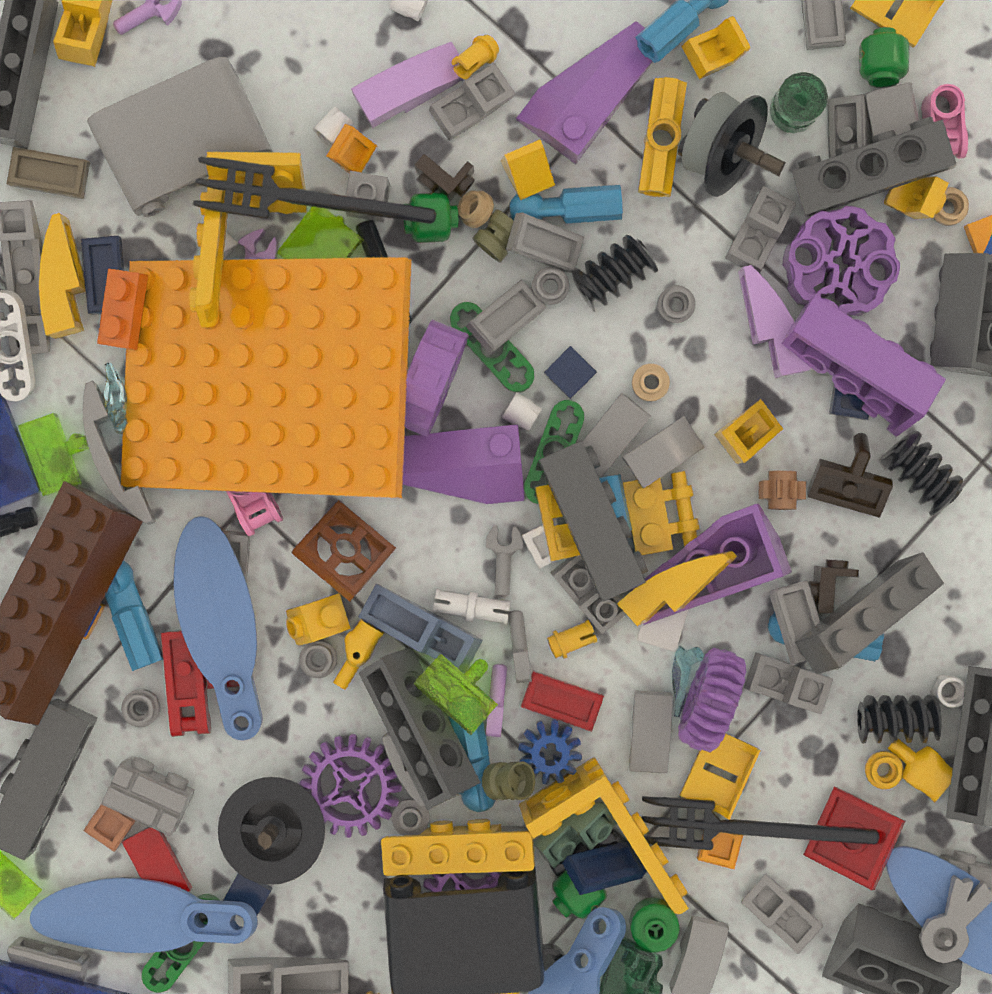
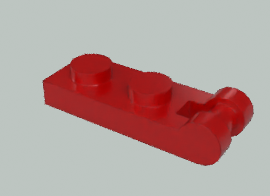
(184, 687)

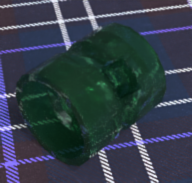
(798, 102)

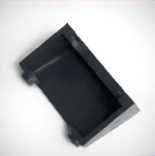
(464, 937)

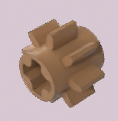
(782, 490)

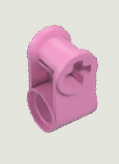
(953, 120)
(251, 502)

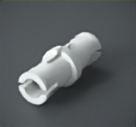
(471, 606)

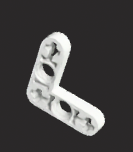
(15, 326)

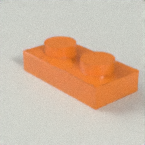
(122, 309)

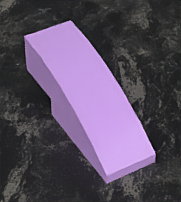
(407, 84)
(769, 321)

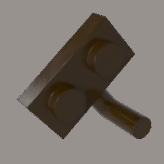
(851, 485)

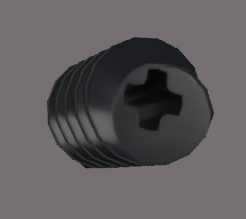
(613, 271)
(924, 472)
(899, 716)

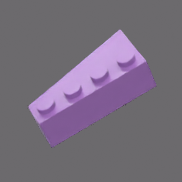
(864, 364)

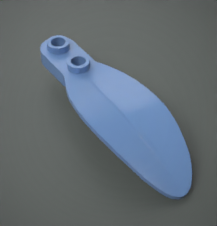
(218, 621)
(923, 887)
(138, 916)
(568, 974)

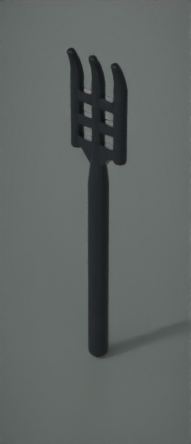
(271, 192)
(713, 825)

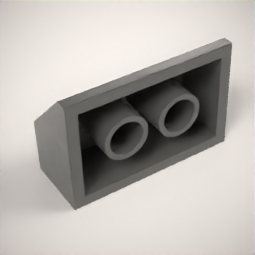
(964, 315)
(886, 957)

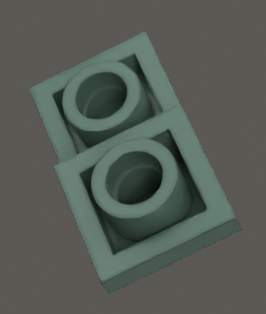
(587, 828)

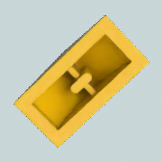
(528, 169)
(749, 432)

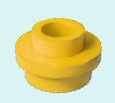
(895, 772)

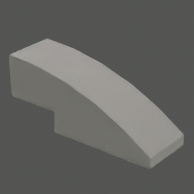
(287, 975)

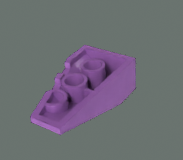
(586, 95)
(467, 464)
(750, 538)

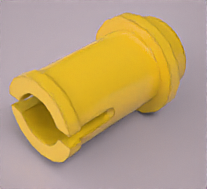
(482, 51)
(571, 639)

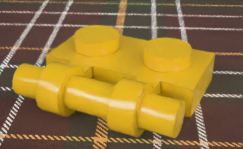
(649, 517)

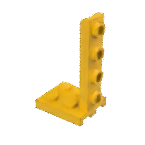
(212, 233)
(576, 796)

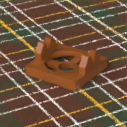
(342, 516)

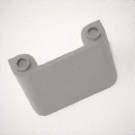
(163, 131)

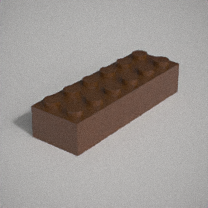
(58, 596)

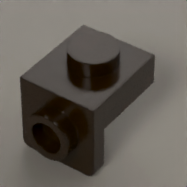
(434, 178)
(824, 583)

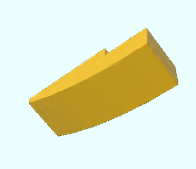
(82, 30)
(60, 280)
(674, 587)

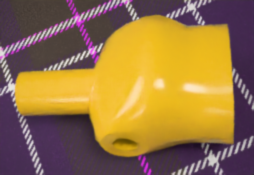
(361, 640)
(923, 769)

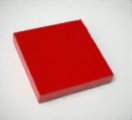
(856, 861)

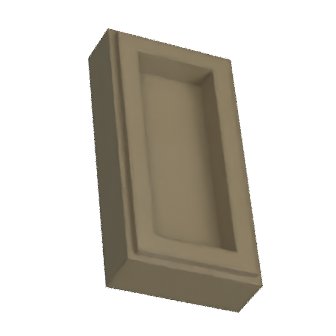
(48, 173)

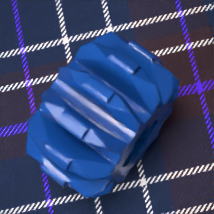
(562, 745)

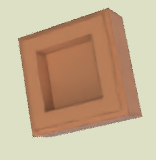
(109, 827)

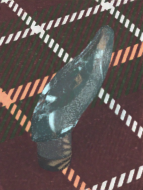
(115, 399)
(680, 674)

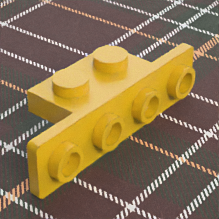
(458, 850)

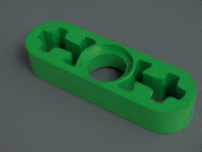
(504, 374)
(554, 422)
(174, 970)

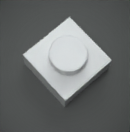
(537, 545)

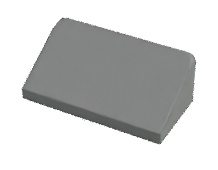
(894, 110)
(847, 125)
(49, 958)

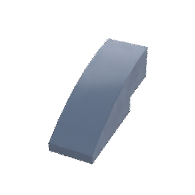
(419, 627)

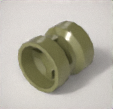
(496, 236)
(508, 780)

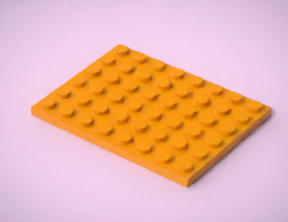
(286, 388)

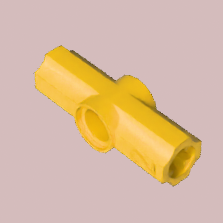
(665, 115)

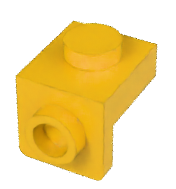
(716, 48)
(919, 198)
(317, 620)

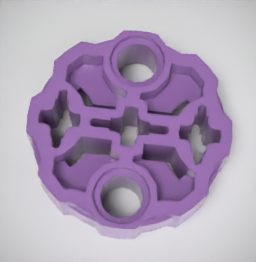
(817, 236)
(432, 375)

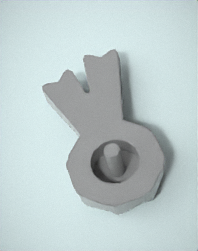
(945, 935)

